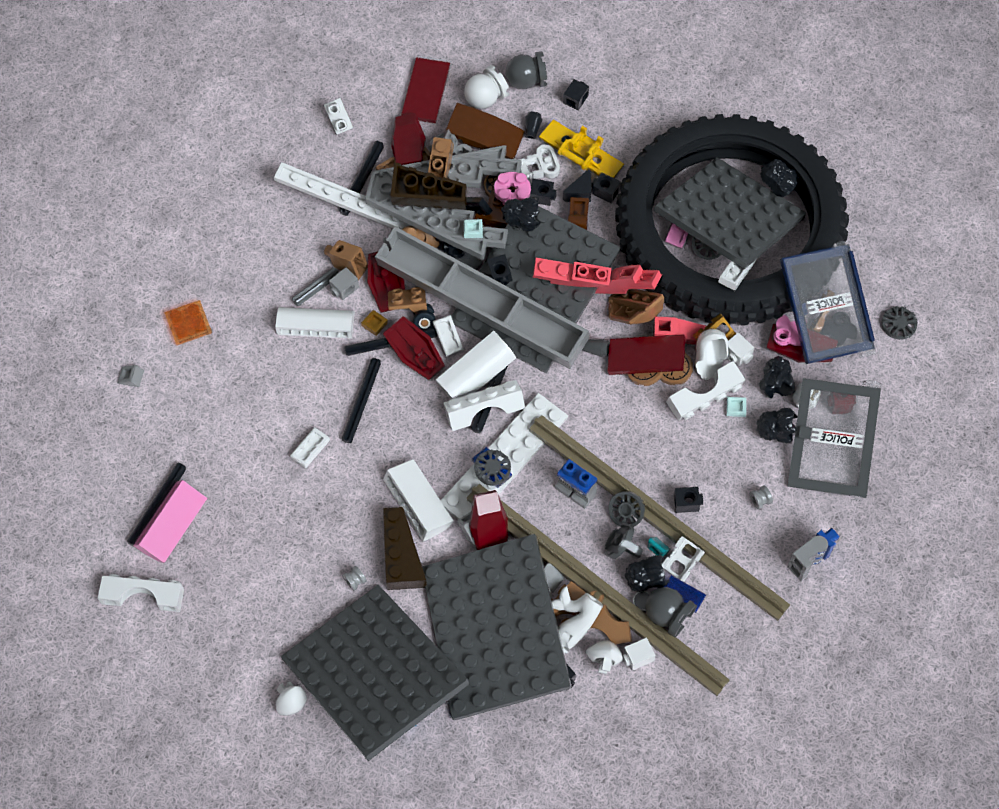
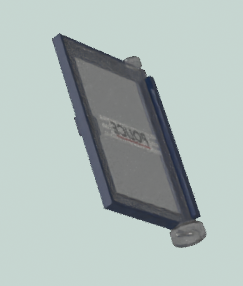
(828, 304)

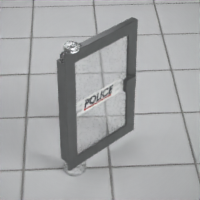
(835, 437)

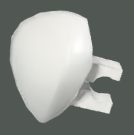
(606, 654)
(290, 700)

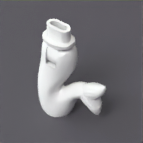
(576, 627)

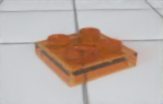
(188, 322)

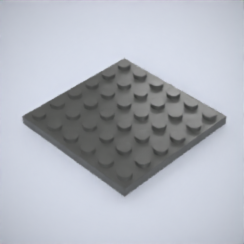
(730, 212)

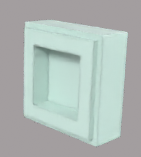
(473, 228)
(736, 406)

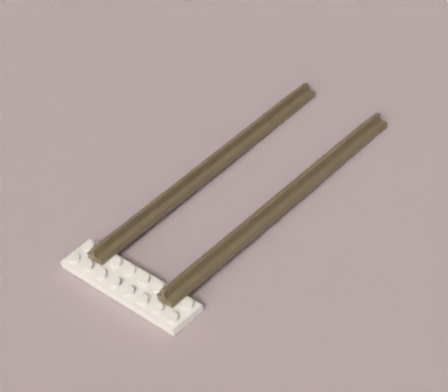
(520, 442)

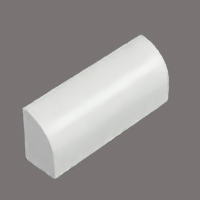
(314, 322)
(476, 367)
(417, 499)

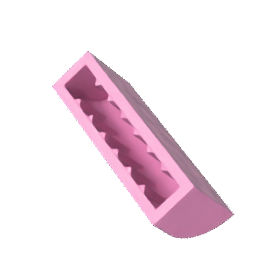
(170, 521)

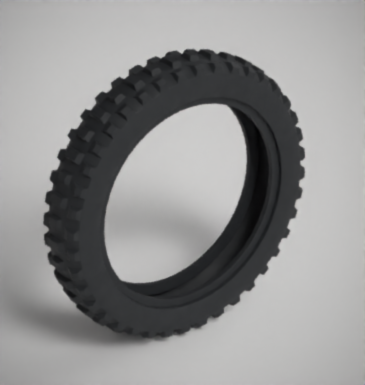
(731, 139)

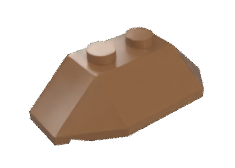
(635, 306)

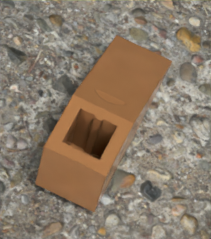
(441, 157)

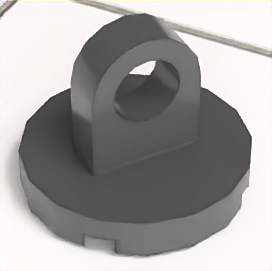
(621, 541)

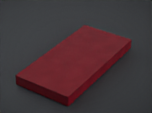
(426, 89)
(646, 354)

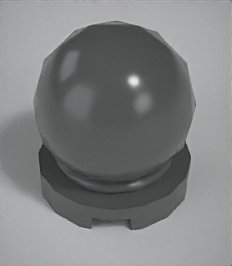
(526, 71)
(667, 609)

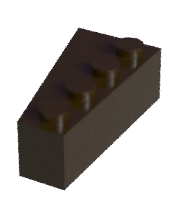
(426, 190)
(401, 557)

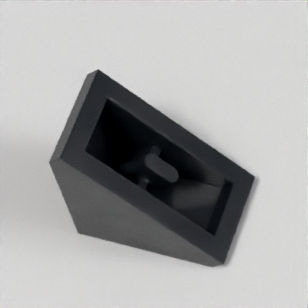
(579, 188)

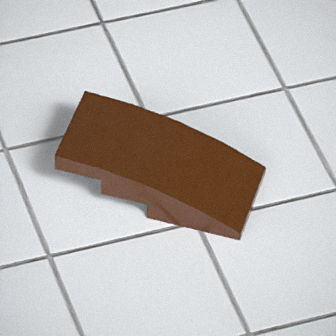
(484, 130)

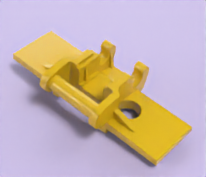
(566, 141)

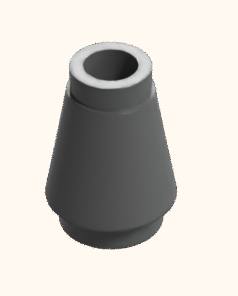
(597, 347)

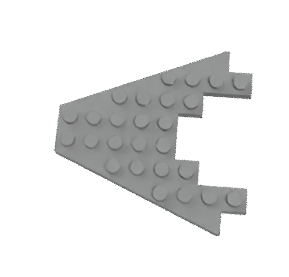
(448, 223)

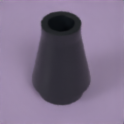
(532, 123)

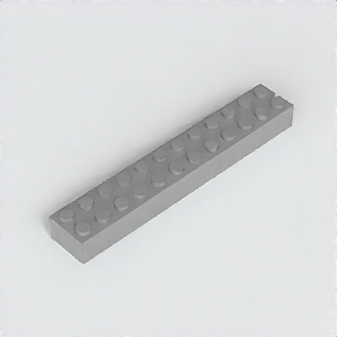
(483, 297)

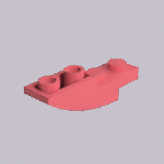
(573, 274)
(630, 278)

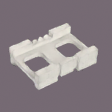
(531, 159)
(677, 555)

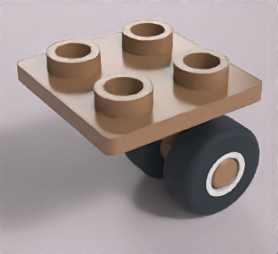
(416, 301)

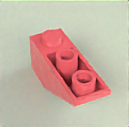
(675, 326)

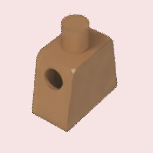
(348, 256)

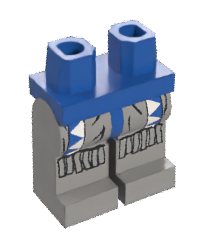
(577, 480)
(812, 553)

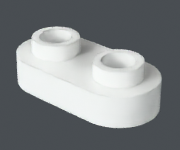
(548, 162)

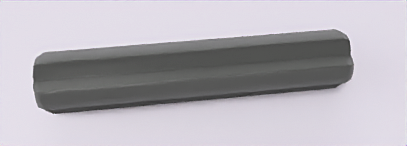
(314, 287)

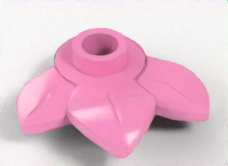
(787, 329)

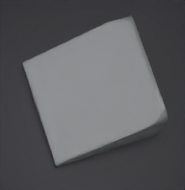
(131, 376)
(553, 577)

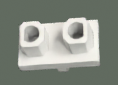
(338, 116)

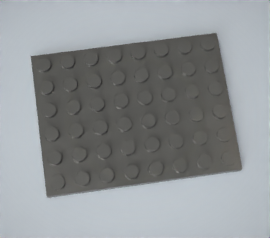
(551, 240)
(497, 626)
(374, 672)

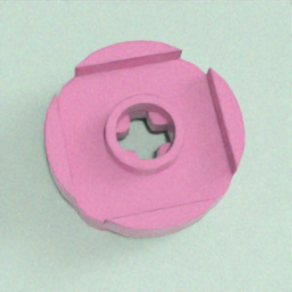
(508, 180)

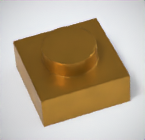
(374, 322)

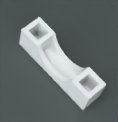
(685, 402)
(463, 409)
(116, 590)

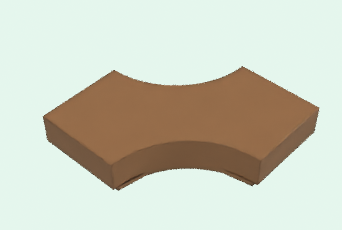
(616, 630)

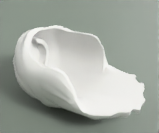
(710, 353)

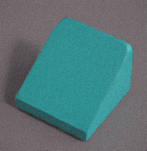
(658, 547)

